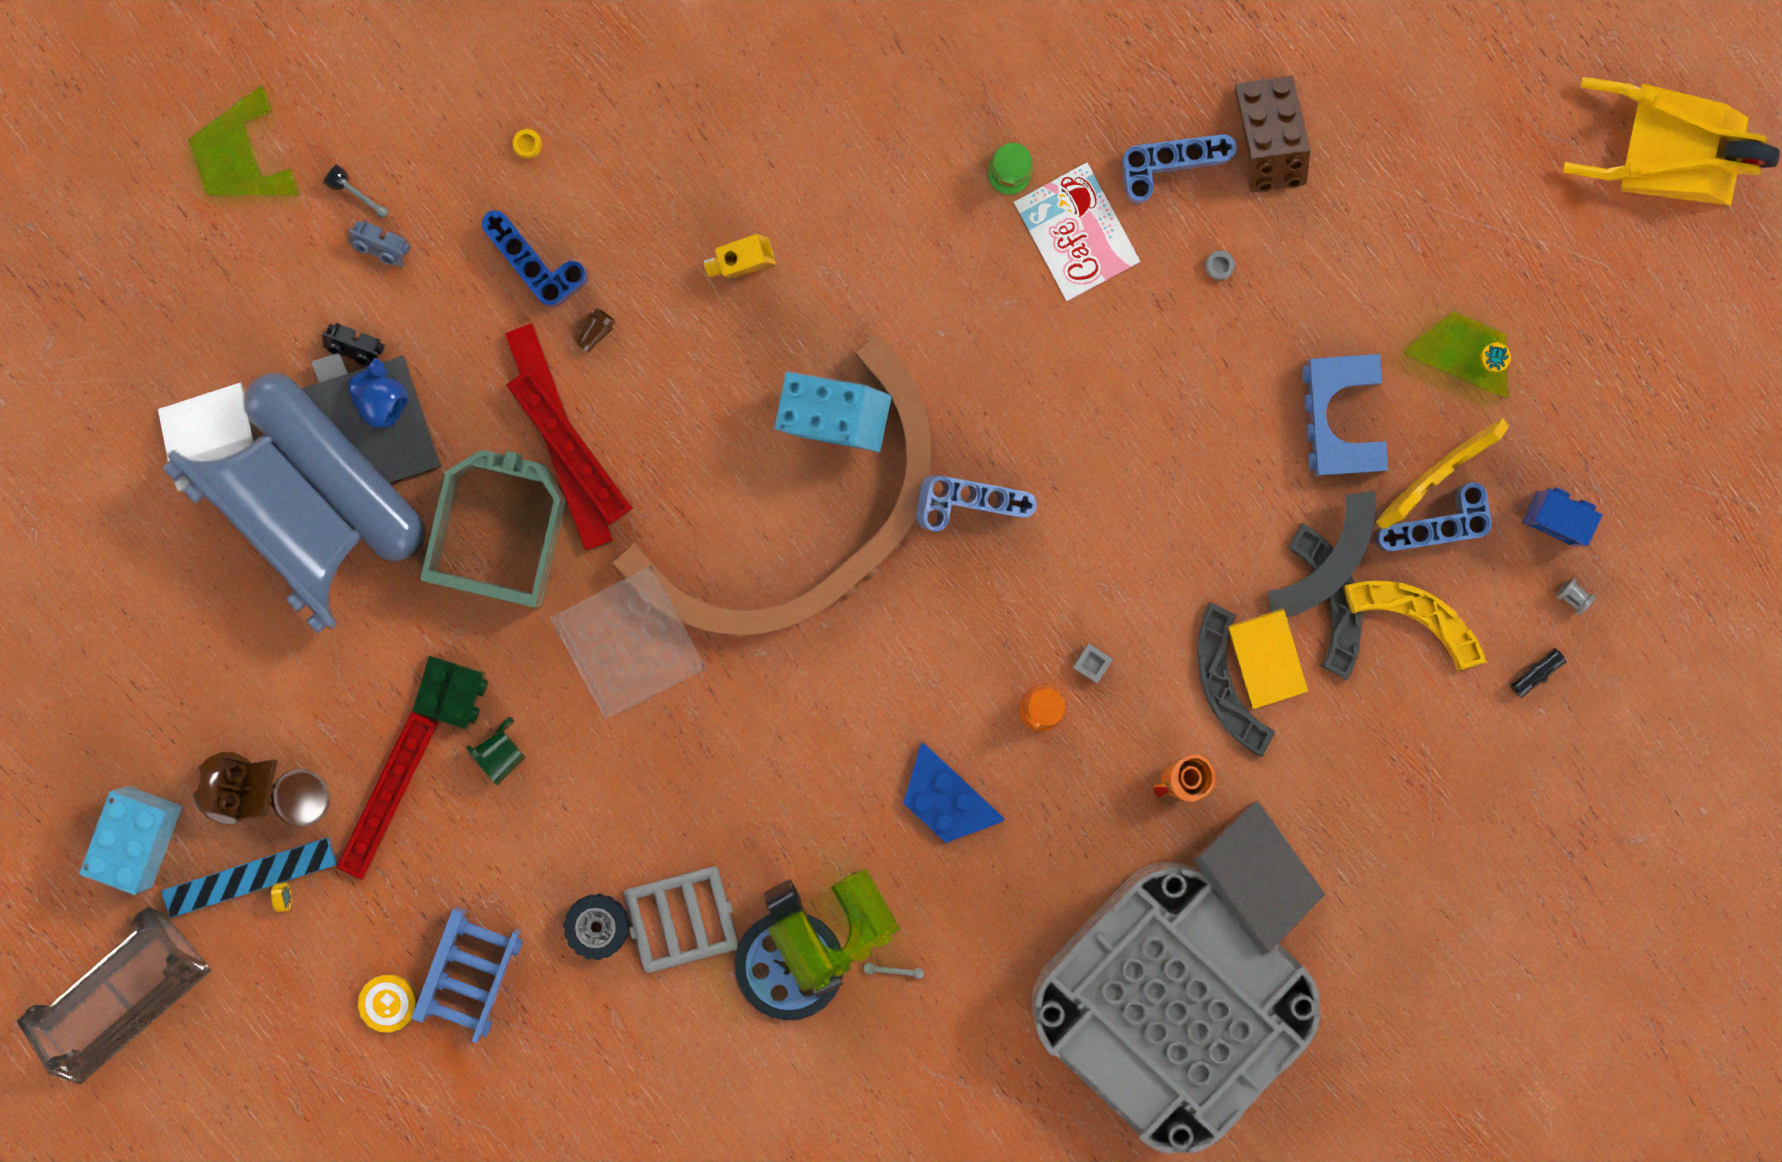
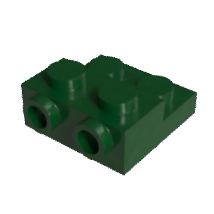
(450, 692)

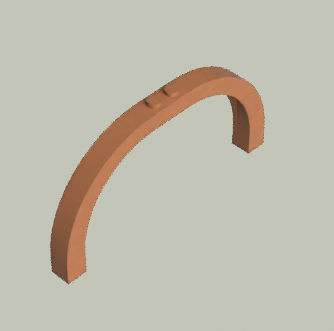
(912, 412)

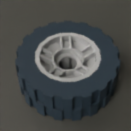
(596, 943)

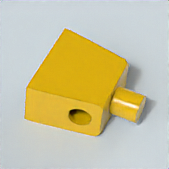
(752, 255)

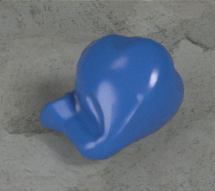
(376, 397)

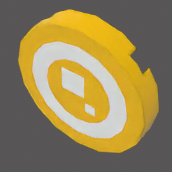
(387, 1003)

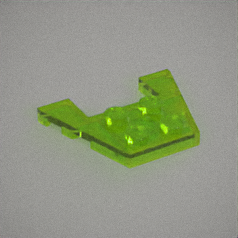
(227, 156)

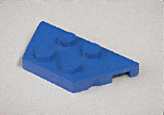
(945, 799)

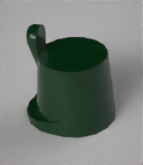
(498, 754)

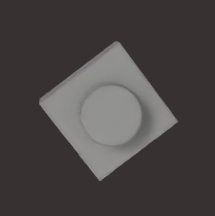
(1092, 663)

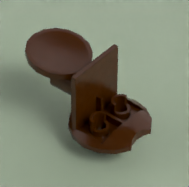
(296, 796)

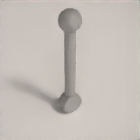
(869, 968)

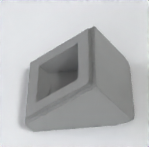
(329, 367)

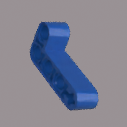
(528, 256)

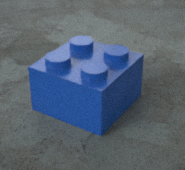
(1562, 517)

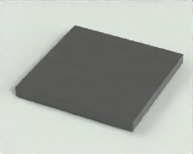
(393, 451)
(1259, 877)

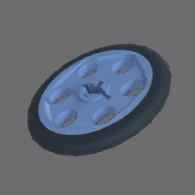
(758, 990)

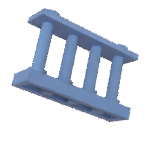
(449, 952)

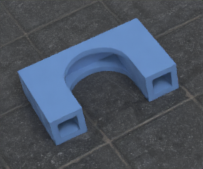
(1330, 453)

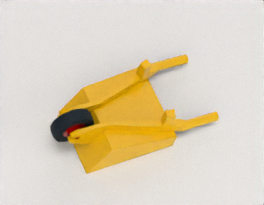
(1682, 146)

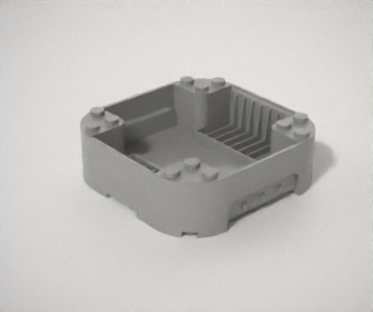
(1173, 1009)

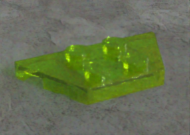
(1456, 348)

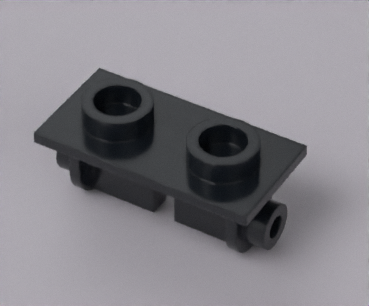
(340, 339)

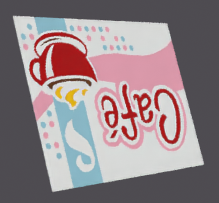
(1077, 231)

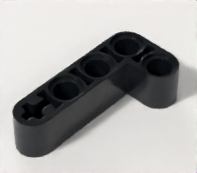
(784, 901)

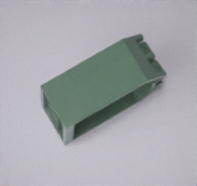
(510, 464)

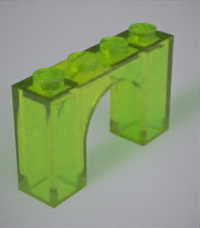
(869, 926)

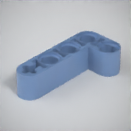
(1179, 160)
(977, 500)
(1432, 526)

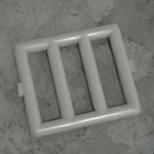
(686, 882)

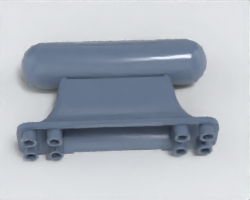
(302, 494)

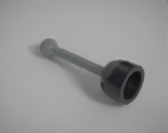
(338, 179)

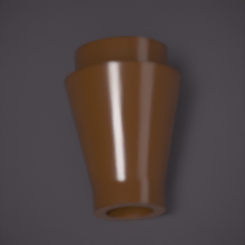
(595, 329)

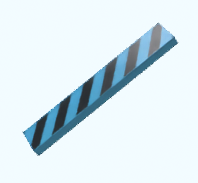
(249, 877)

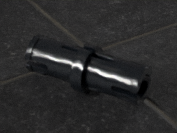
(1538, 673)

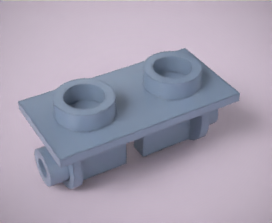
(366, 239)

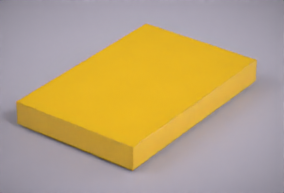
(1267, 658)

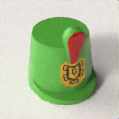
(1010, 169)

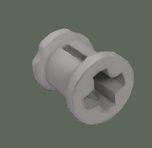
(1575, 596)

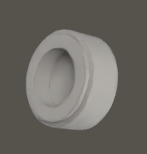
(1219, 265)

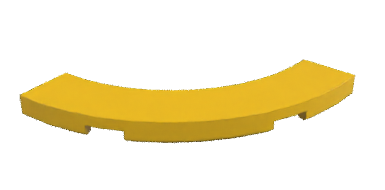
(1414, 493)
(1423, 608)

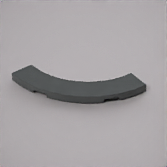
(1338, 566)
(1345, 626)
(1218, 684)

